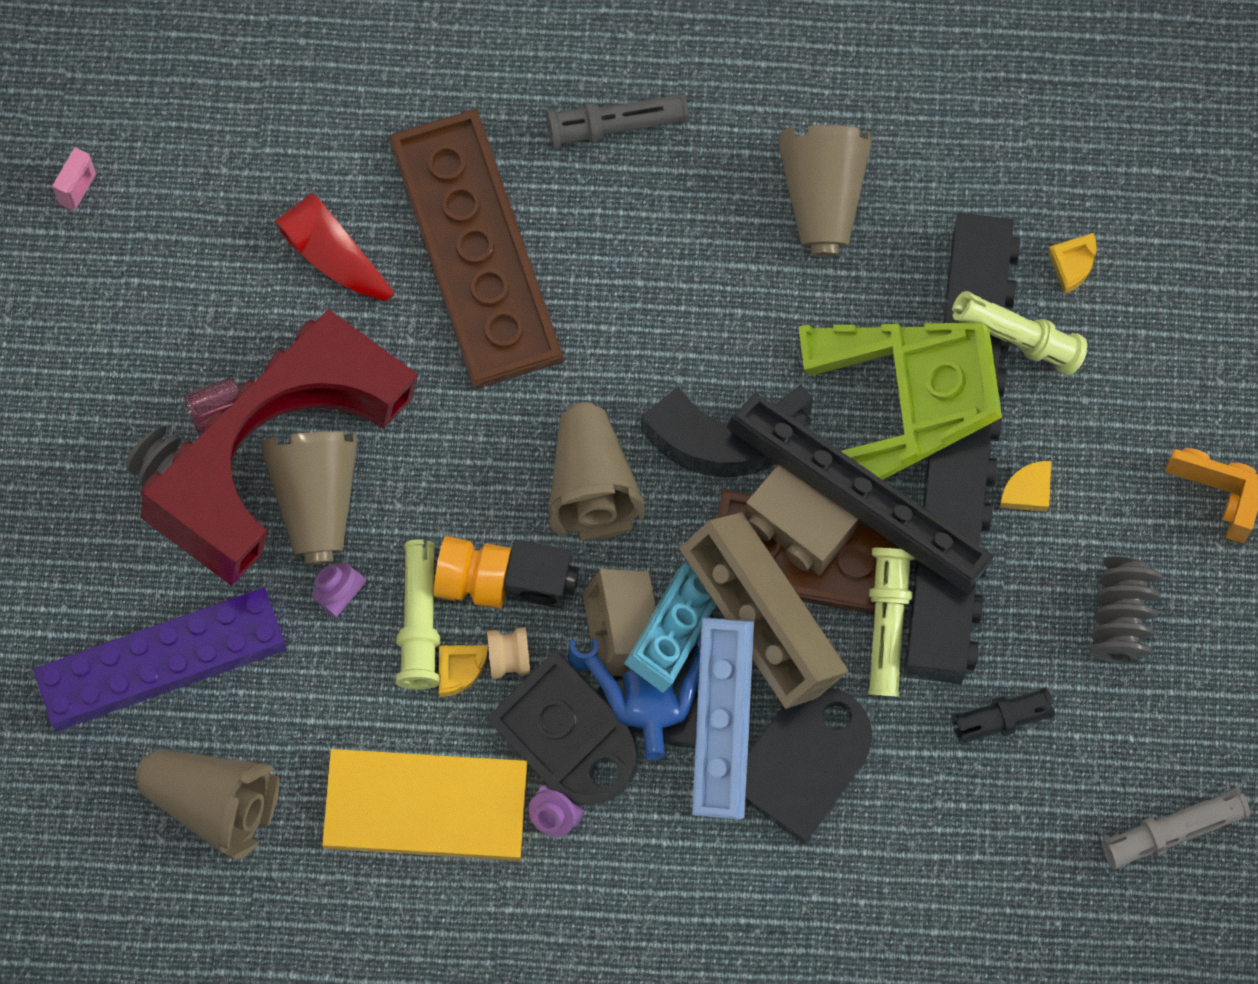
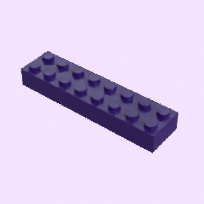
(159, 659)

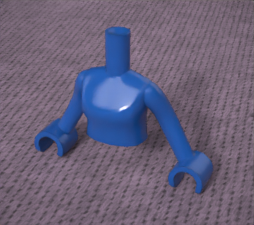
(643, 703)

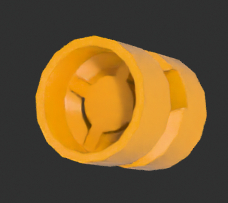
(473, 572)

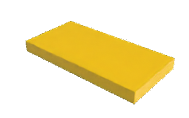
(425, 805)

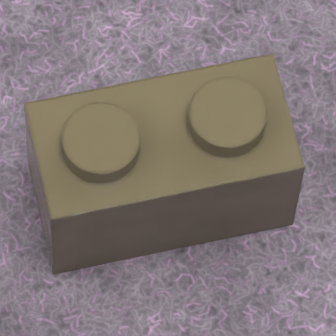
(799, 520)

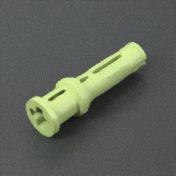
(1036, 338)
(890, 595)
(418, 636)

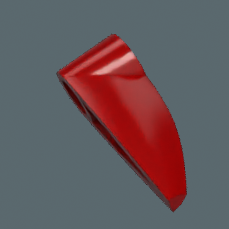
(326, 245)

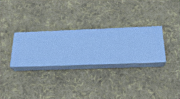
(723, 718)

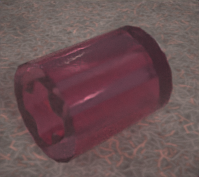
(209, 399)

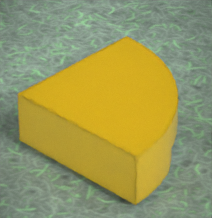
(1073, 260)
(1028, 488)
(460, 667)

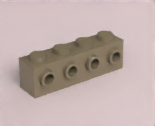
(753, 588)

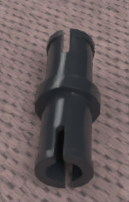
(1003, 716)

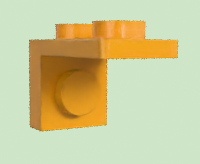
(1233, 478)

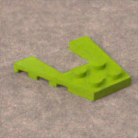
(941, 377)

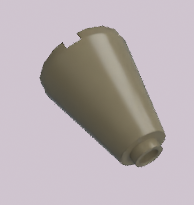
(825, 183)
(592, 478)
(313, 489)
(212, 796)

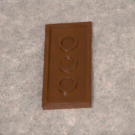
(843, 582)

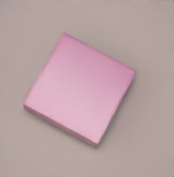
(74, 179)

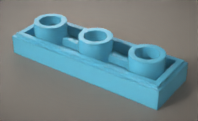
(671, 630)

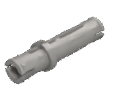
(1160, 834)

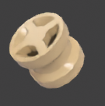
(508, 653)

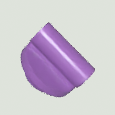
(336, 587)
(553, 812)

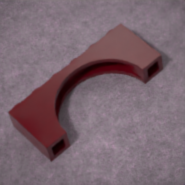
(323, 369)

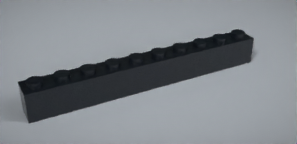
(959, 473)

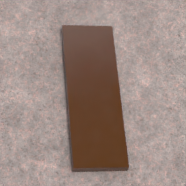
(475, 249)

